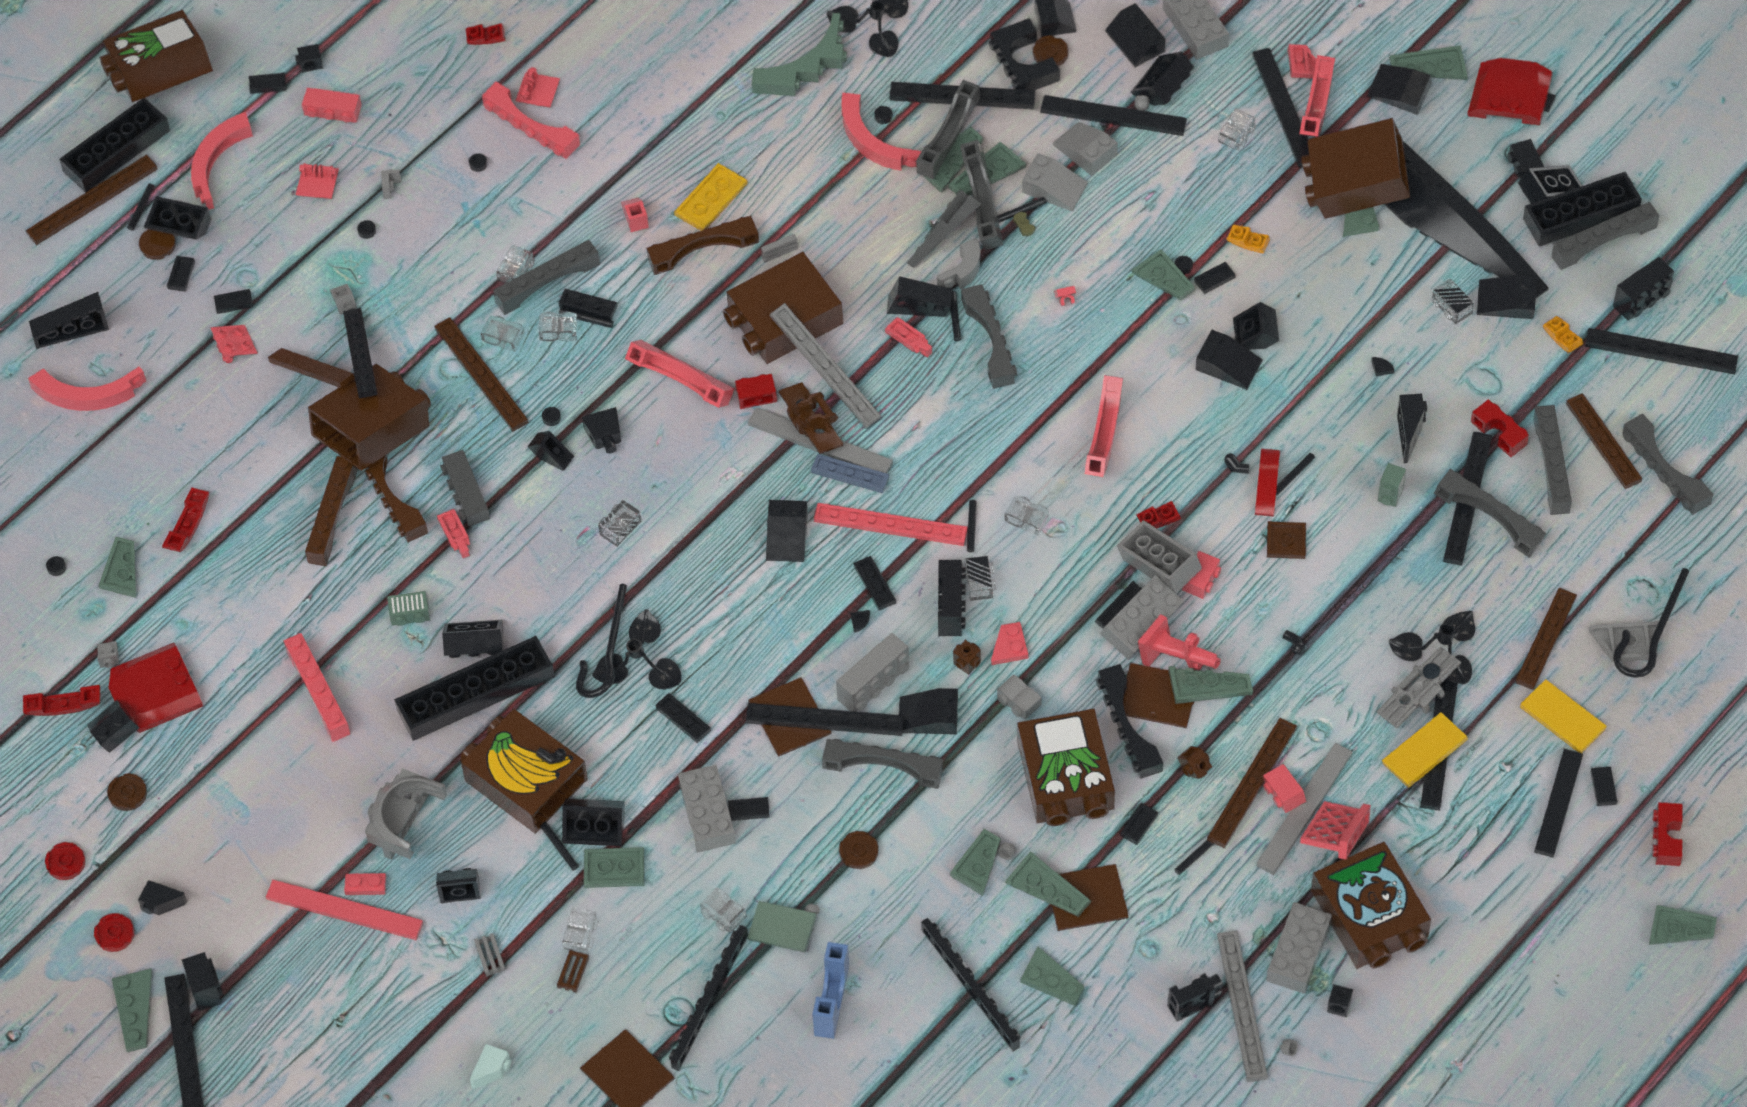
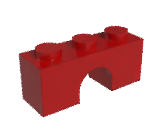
(1490, 416)
(1667, 818)

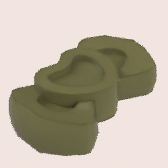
(1023, 224)

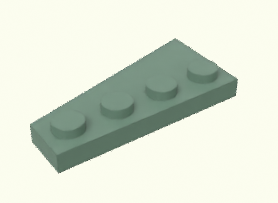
(1439, 62)
(1000, 164)
(1195, 685)

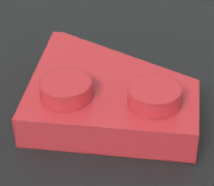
(1301, 61)
(1009, 644)

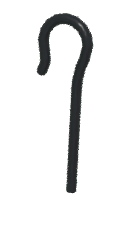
(1656, 635)
(609, 653)

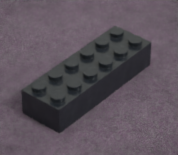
(114, 144)
(1580, 208)

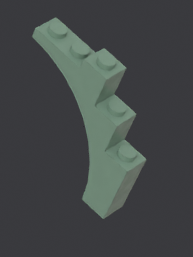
(808, 68)

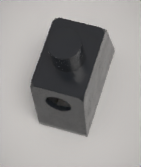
(603, 429)

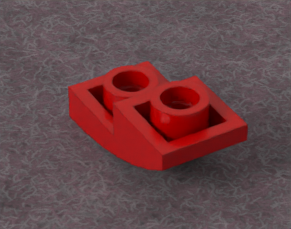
(485, 35)
(1160, 516)

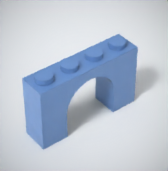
(828, 1006)

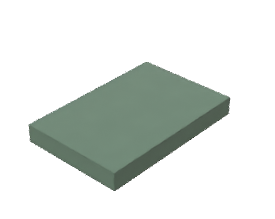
(613, 867)
(782, 926)

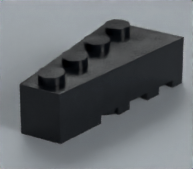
(69, 322)
(950, 598)

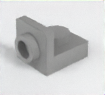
(389, 177)
(343, 298)
(108, 654)

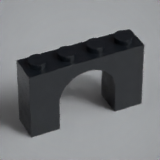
(1023, 76)

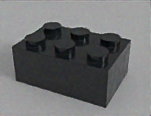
(1643, 288)

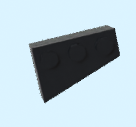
(918, 298)

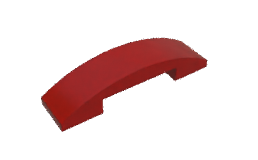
(1267, 482)
(188, 521)
(61, 704)

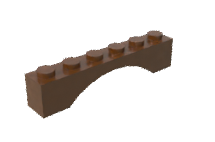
(735, 233)
(409, 519)
(322, 534)

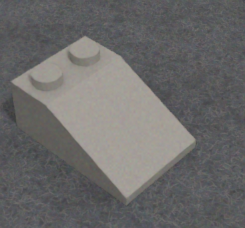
(1087, 147)
(1053, 182)

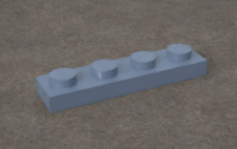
(850, 473)

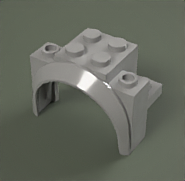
(394, 814)

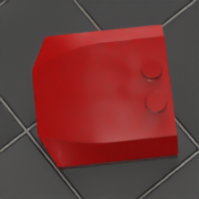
(1511, 90)
(154, 687)

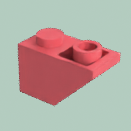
(635, 214)

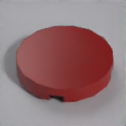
(65, 861)
(114, 932)

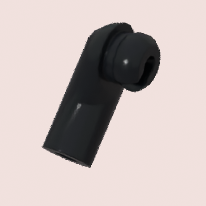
(1234, 466)
(1297, 641)
(551, 758)

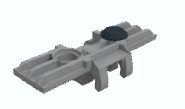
(1431, 675)

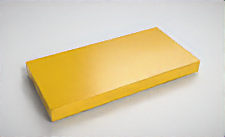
(710, 197)
(1563, 716)
(1424, 750)

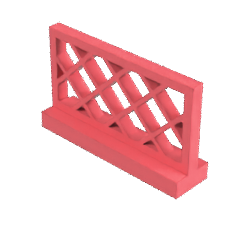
(1349, 833)

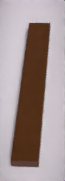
(91, 199)
(481, 374)
(1251, 783)

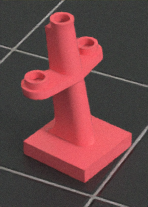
(1158, 640)

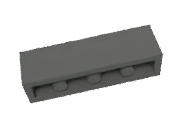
(465, 487)

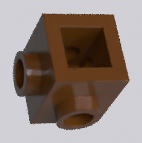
(967, 656)
(1194, 762)

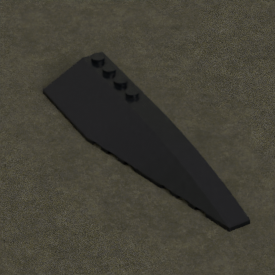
(1453, 221)

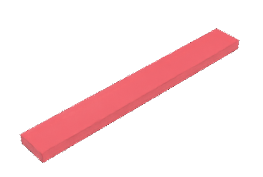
(890, 524)
(344, 909)

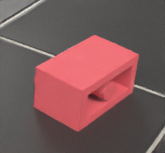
(1203, 580)
(1284, 788)

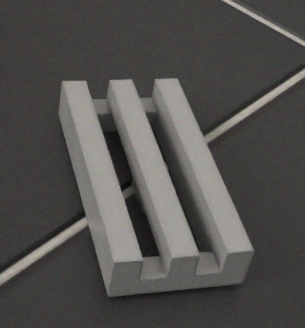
(779, 248)
(485, 940)

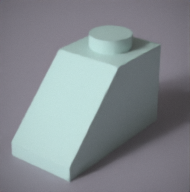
(490, 1066)

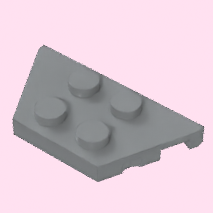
(1610, 636)

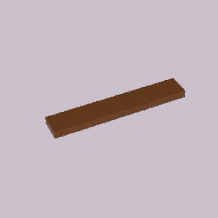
(311, 368)
(1604, 441)
(1546, 638)

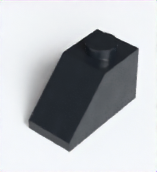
(550, 450)
(160, 898)

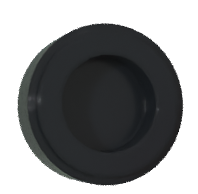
(883, 115)
(478, 162)
(366, 229)
(1184, 264)
(551, 416)
(56, 566)

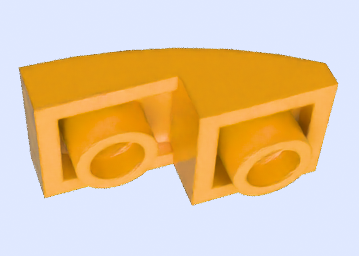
(1244, 238)
(1562, 335)

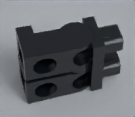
(1194, 997)

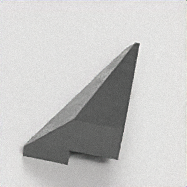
(953, 216)

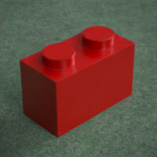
(755, 391)

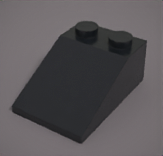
(1400, 87)
(1548, 182)
(1507, 296)
(1227, 360)
(1410, 420)
(786, 530)
(930, 711)

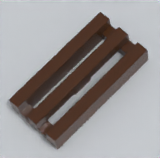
(575, 986)

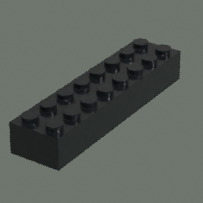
(474, 688)

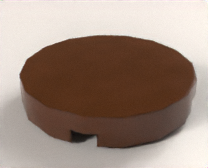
(1050, 47)
(156, 244)
(127, 792)
(858, 850)

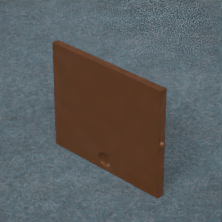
(1151, 697)
(789, 738)
(1104, 891)
(627, 1072)

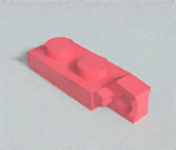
(909, 337)
(454, 532)

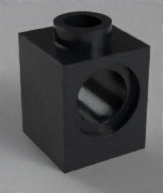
(309, 58)
(1339, 1000)

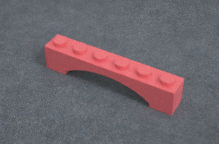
(560, 140)
(706, 386)
(317, 687)

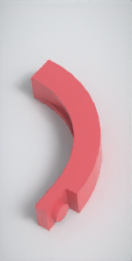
(1319, 95)
(868, 144)
(211, 148)
(86, 397)
(1105, 428)

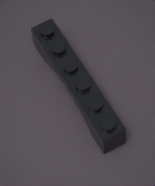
(1144, 754)

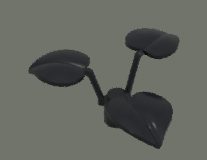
(880, 43)
(1460, 626)
(643, 629)

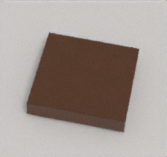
(1286, 540)

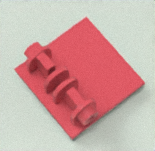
(537, 89)
(317, 181)
(233, 341)

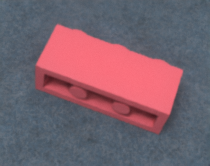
(331, 105)

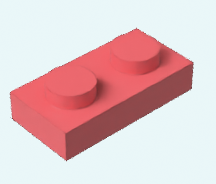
(365, 884)

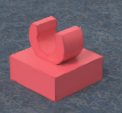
(1065, 293)

